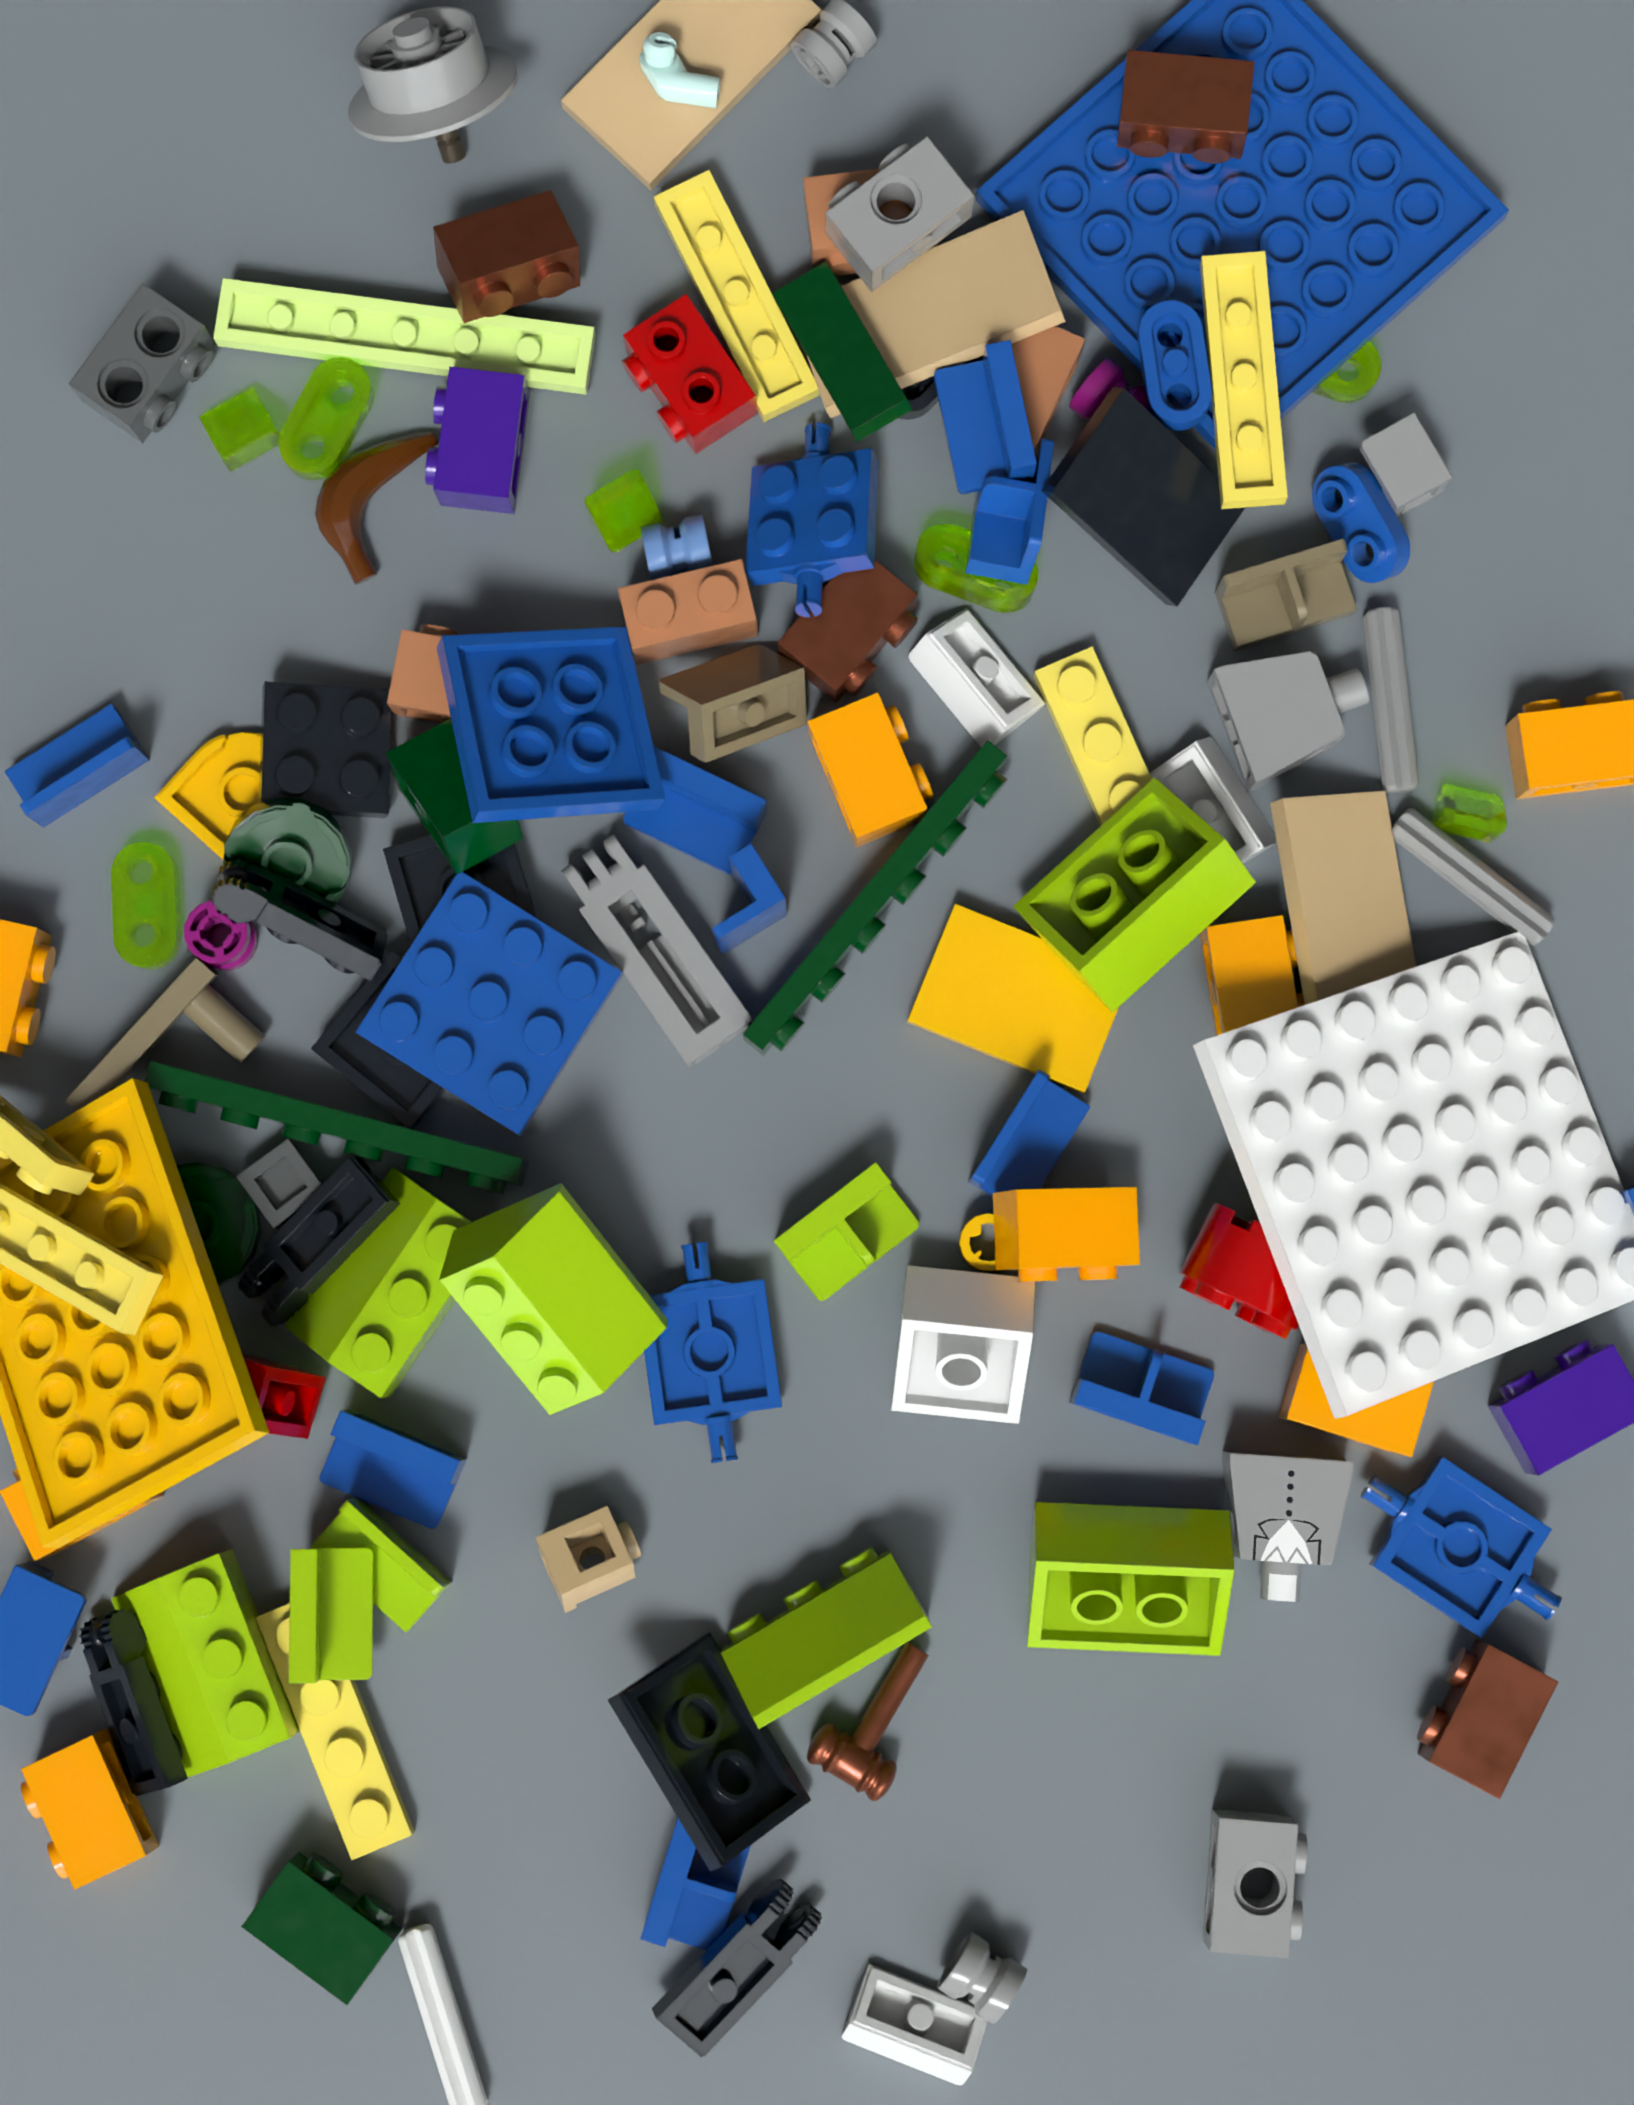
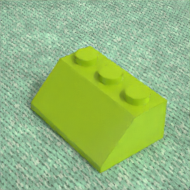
(1135, 893)
(388, 1293)
(551, 1297)
(1129, 1578)
(823, 1635)
(210, 1663)

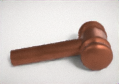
(854, 1757)

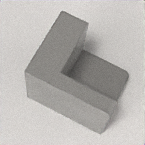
(1406, 464)

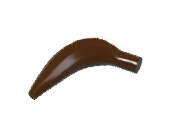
(352, 486)

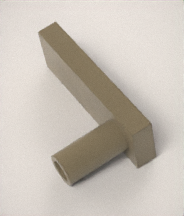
(186, 995)

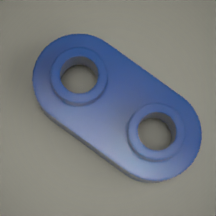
(1177, 367)
(1361, 520)

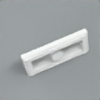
(975, 678)
(1214, 792)
(915, 2025)

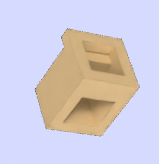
(569, 1544)

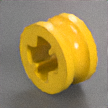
(971, 1230)

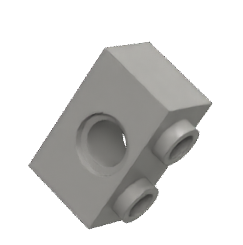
(884, 246)
(1253, 1925)

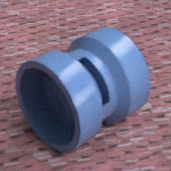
(676, 549)

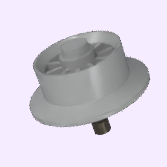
(428, 79)

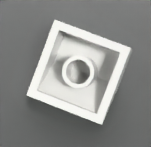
(963, 1344)

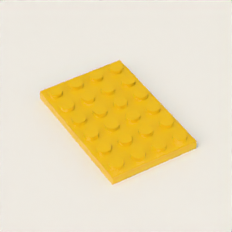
(105, 1412)

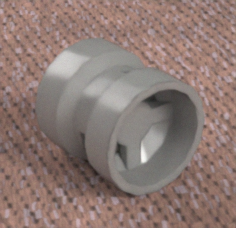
(833, 43)
(988, 1981)

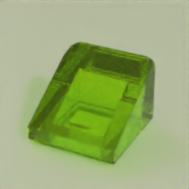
(240, 429)
(621, 509)
(1470, 813)

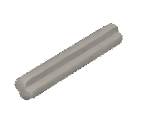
(1390, 700)
(1472, 876)

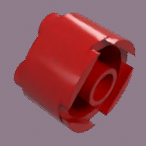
(1236, 1265)

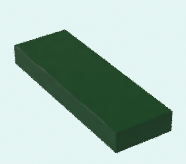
(842, 351)

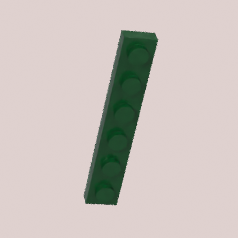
(895, 880)
(309, 1121)

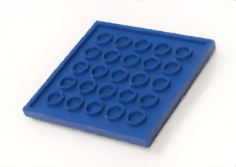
(1330, 183)

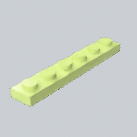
(401, 335)

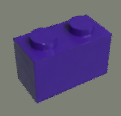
(479, 440)
(1567, 1407)

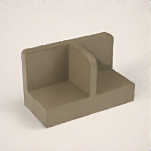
(1286, 595)
(738, 700)

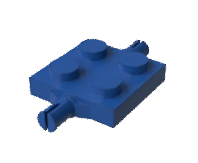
(812, 518)
(713, 1355)
(1460, 1547)

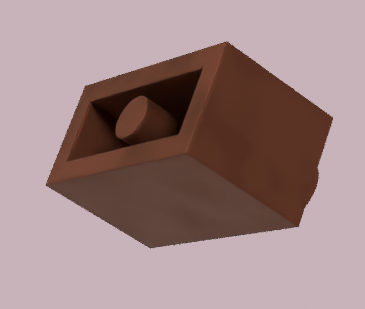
(1185, 105)
(507, 256)
(856, 621)
(1485, 1717)

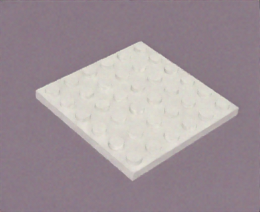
(1425, 1170)

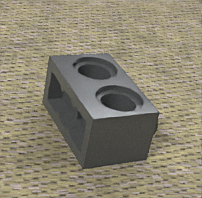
(128, 356)

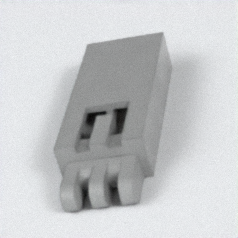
(668, 973)

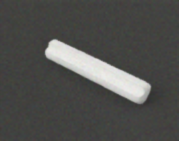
(441, 2016)

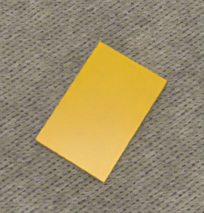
(1011, 1000)

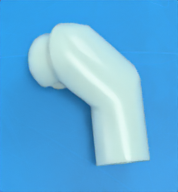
(670, 77)

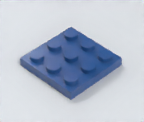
(549, 724)
(489, 1003)

